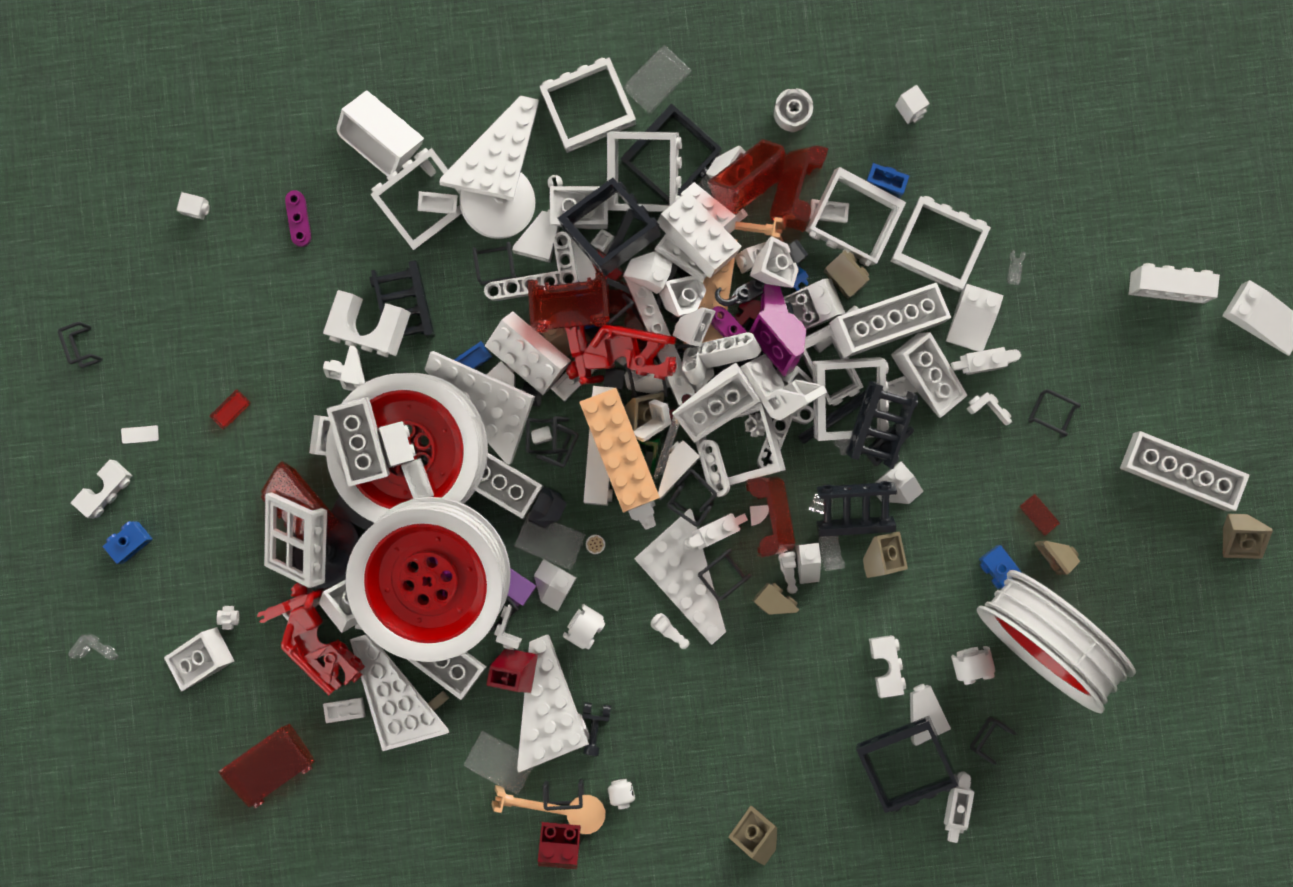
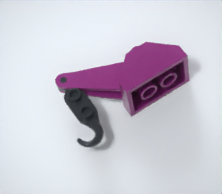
(775, 330)

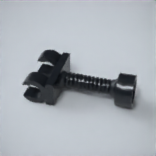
(592, 749)

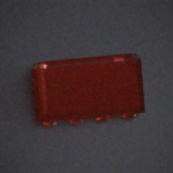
(748, 176)
(290, 485)

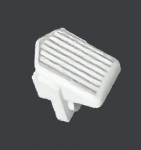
(350, 374)

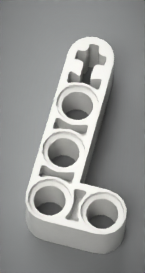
(718, 353)
(782, 434)

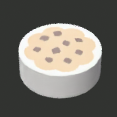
(595, 544)

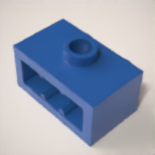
(888, 179)
(127, 542)
(997, 564)

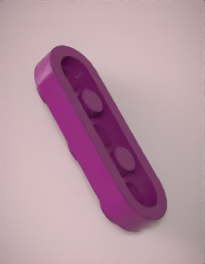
(302, 225)
(725, 323)

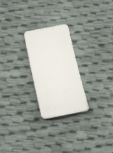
(139, 434)

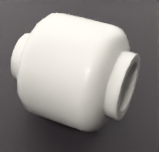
(621, 793)

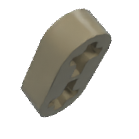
(438, 700)

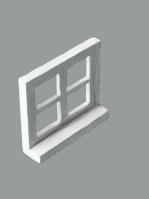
(313, 544)

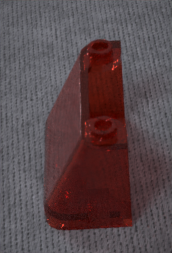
(786, 199)
(569, 304)
(783, 535)
(267, 766)

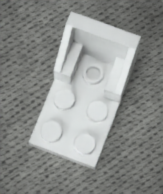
(774, 394)

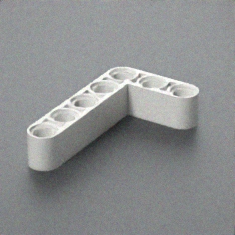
(522, 282)

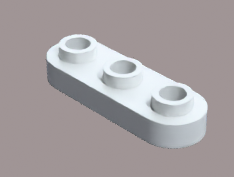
(708, 461)

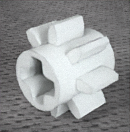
(755, 425)
(227, 617)

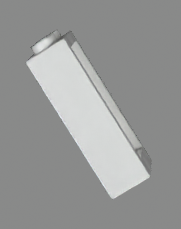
(850, 390)

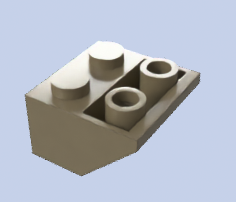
(847, 274)
(773, 602)

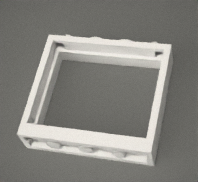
(598, 132)
(675, 163)
(395, 177)
(869, 190)
(928, 271)
(819, 404)
(774, 446)

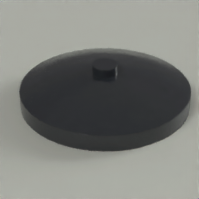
(339, 546)

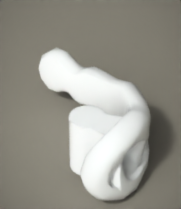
(787, 564)
(663, 625)

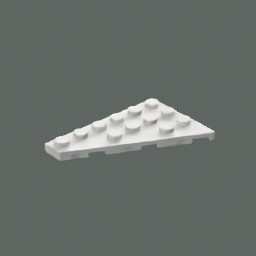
(497, 157)
(499, 404)
(677, 575)
(395, 705)
(549, 714)

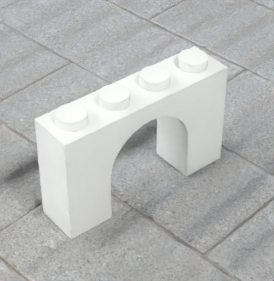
(384, 339)

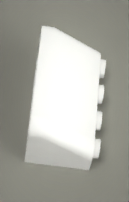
(378, 133)

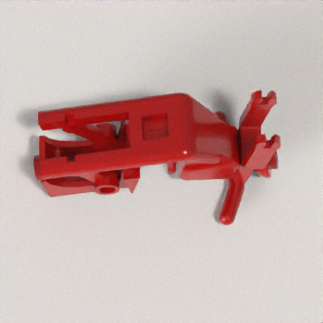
(616, 342)
(303, 646)

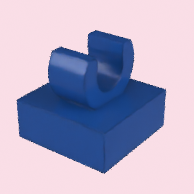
(801, 277)

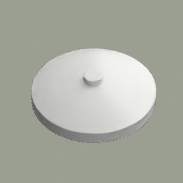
(498, 216)

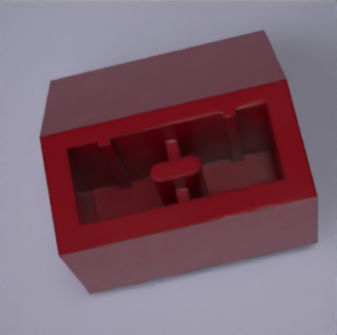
(513, 671)
(559, 845)

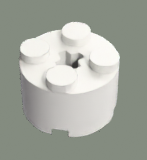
(789, 100)
(583, 627)
(973, 664)

